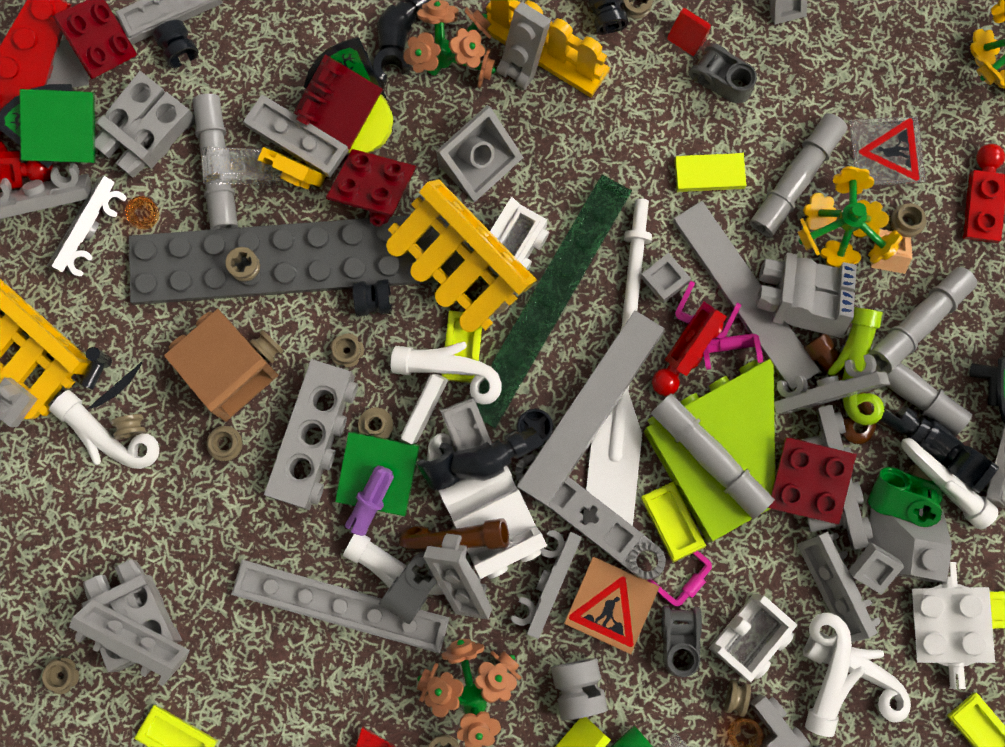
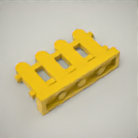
(563, 54)
(487, 252)
(43, 339)

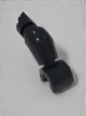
(392, 36)
(946, 448)
(477, 462)

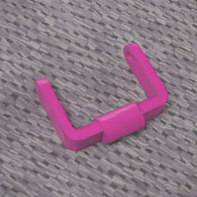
(687, 318)
(733, 343)
(692, 586)

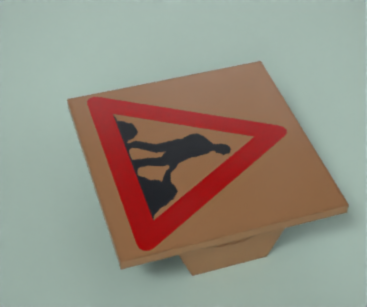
(611, 605)

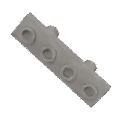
(857, 527)

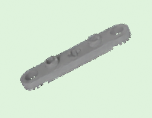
(611, 531)

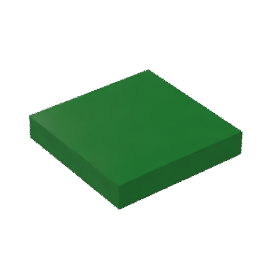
(57, 126)
(364, 454)

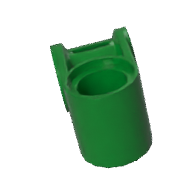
(904, 495)

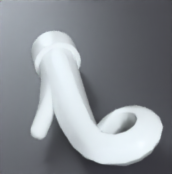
(442, 360)
(94, 436)
(975, 508)
(378, 561)
(873, 674)
(836, 685)

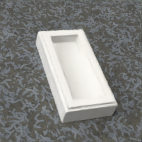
(424, 408)

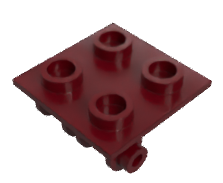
(95, 36)
(337, 101)
(371, 184)
(812, 480)

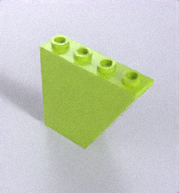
(742, 421)

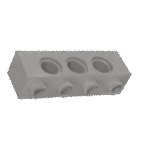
(318, 381)

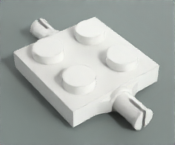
(953, 626)

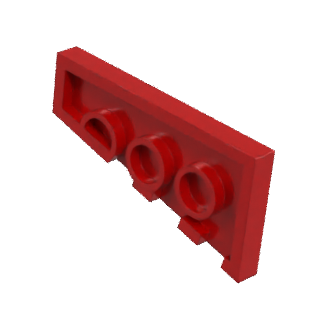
(30, 48)

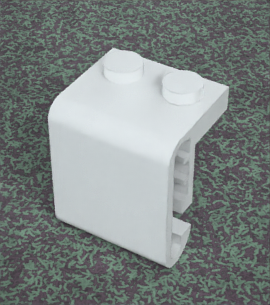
(477, 501)

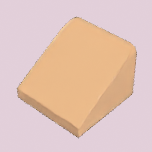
(900, 260)

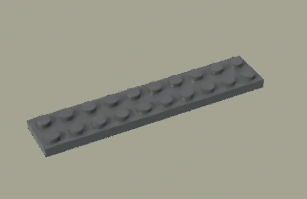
(290, 258)

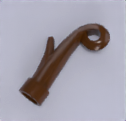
(824, 352)
(491, 534)

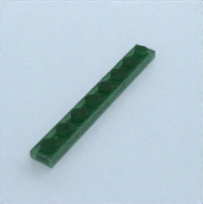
(553, 294)

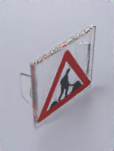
(888, 149)

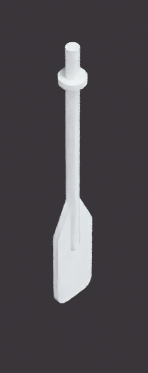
(618, 442)

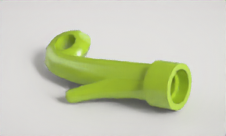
(857, 345)

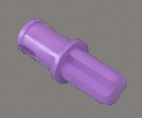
(370, 500)

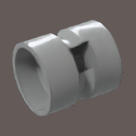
(579, 689)

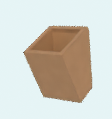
(220, 365)

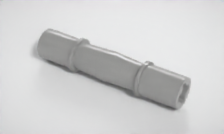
(211, 133)
(798, 175)
(923, 319)
(926, 398)
(712, 456)

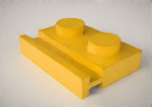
(292, 170)

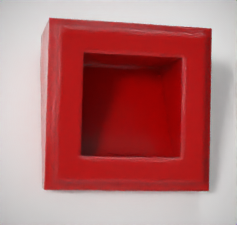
(689, 32)

